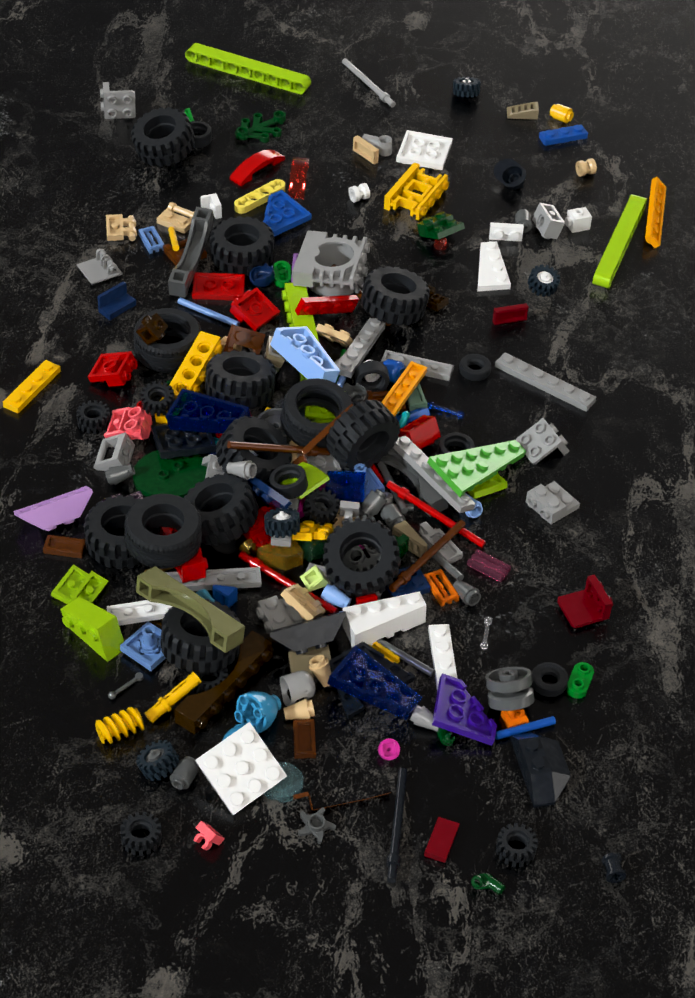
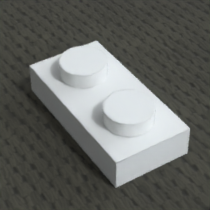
(506, 231)

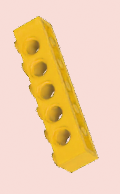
(193, 368)

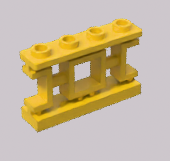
(413, 178)

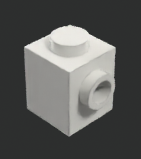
(578, 219)

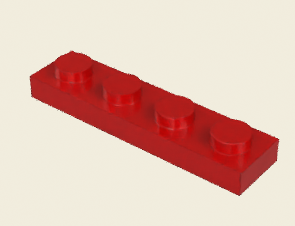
(326, 305)

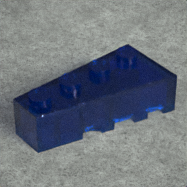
(203, 413)
(374, 684)

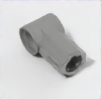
(383, 143)

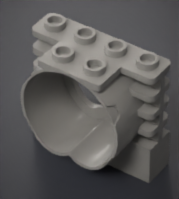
(320, 252)

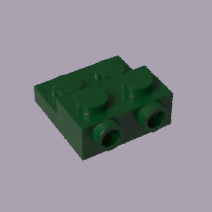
(439, 226)

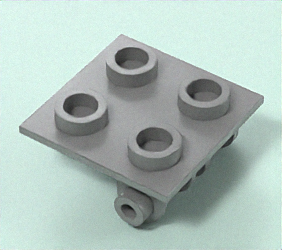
(99, 268)

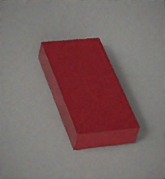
(510, 314)
(441, 839)

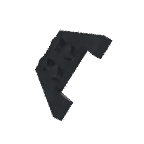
(351, 704)

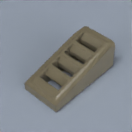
(523, 111)
(271, 354)
(416, 543)

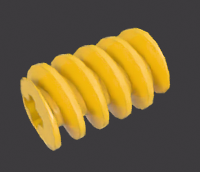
(119, 724)

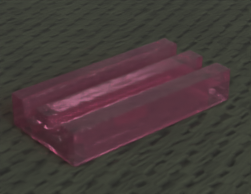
(490, 563)

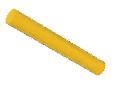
(173, 238)

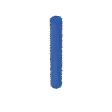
(525, 727)

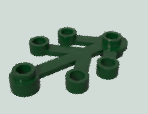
(243, 133)

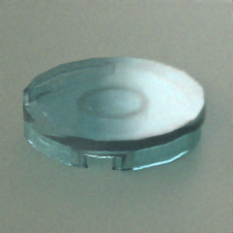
(288, 786)

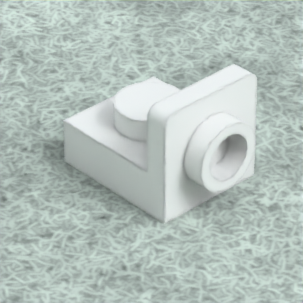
(212, 202)

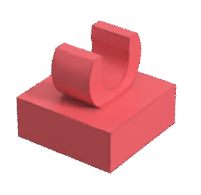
(209, 833)

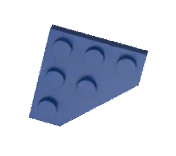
(284, 213)

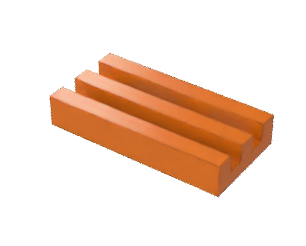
(442, 597)

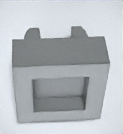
(349, 509)

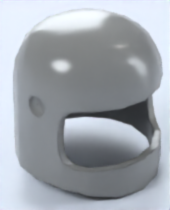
(300, 686)

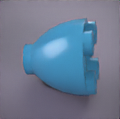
(258, 709)

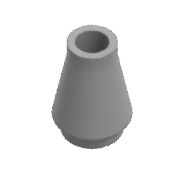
(243, 469)
(423, 718)

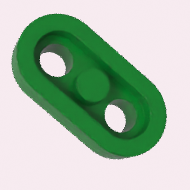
(282, 273)
(582, 676)

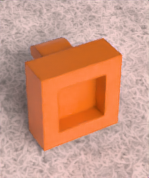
(514, 717)

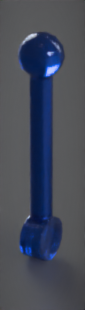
(460, 414)

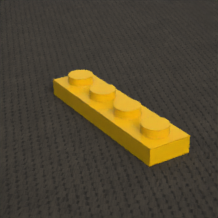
(31, 386)

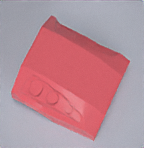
(132, 421)

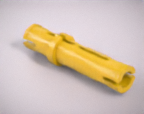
(176, 694)

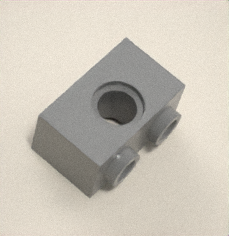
(548, 221)

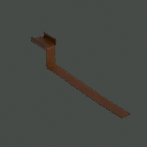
(316, 440)
(305, 794)

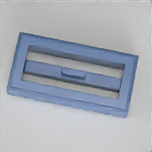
(154, 247)

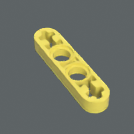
(244, 204)

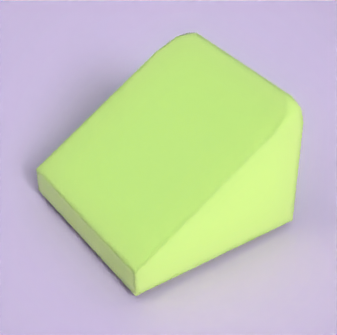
(314, 579)

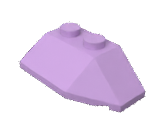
(56, 510)

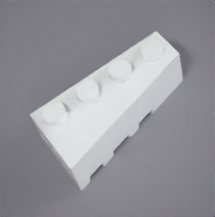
(383, 618)

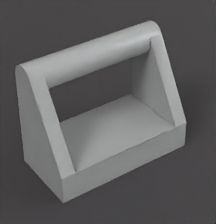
(122, 453)

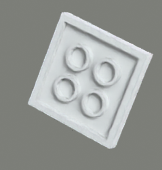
(424, 149)
(241, 768)

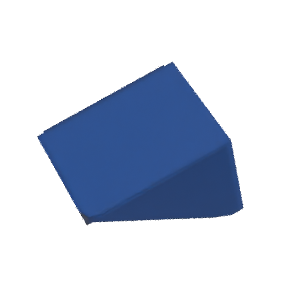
(225, 594)

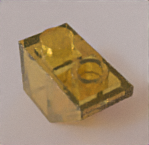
(281, 557)

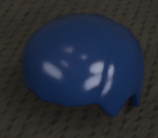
(262, 275)

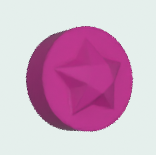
(389, 749)

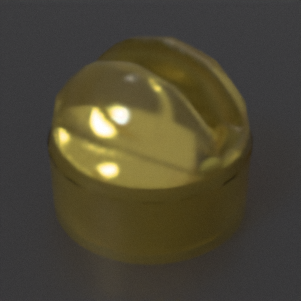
(247, 545)

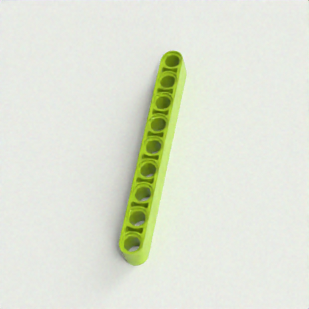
(248, 68)
(619, 241)

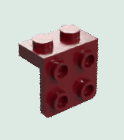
(586, 605)

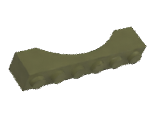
(161, 588)

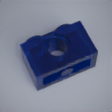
(347, 485)

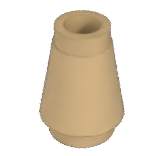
(321, 669)
(300, 710)

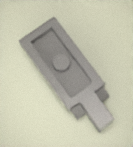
(431, 536)

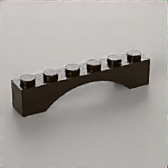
(199, 708)

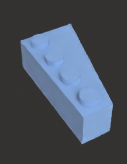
(304, 353)

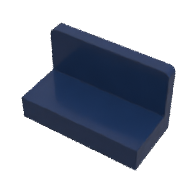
(115, 301)

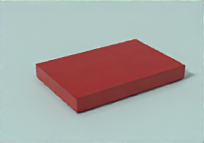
(218, 286)

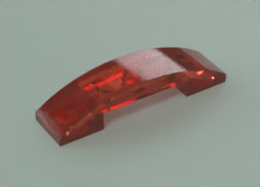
(298, 177)

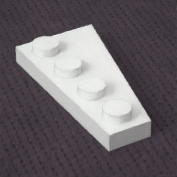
(492, 269)

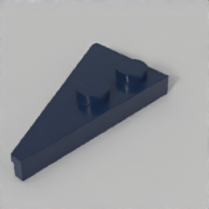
(267, 494)

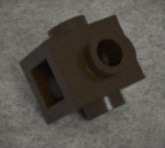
(152, 328)

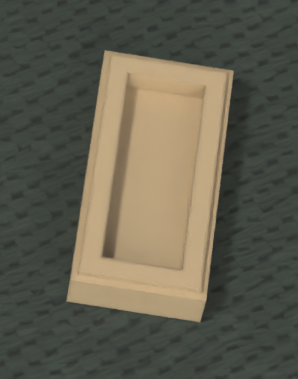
(365, 149)

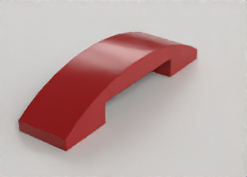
(244, 171)

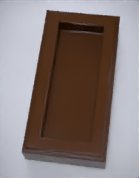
(64, 546)
(304, 738)

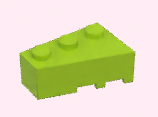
(94, 627)

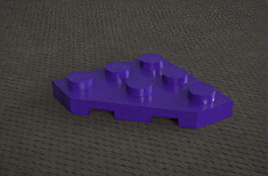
(460, 712)

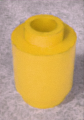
(561, 113)

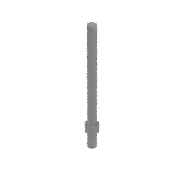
(384, 96)

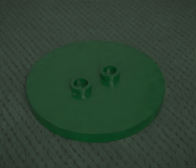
(168, 475)

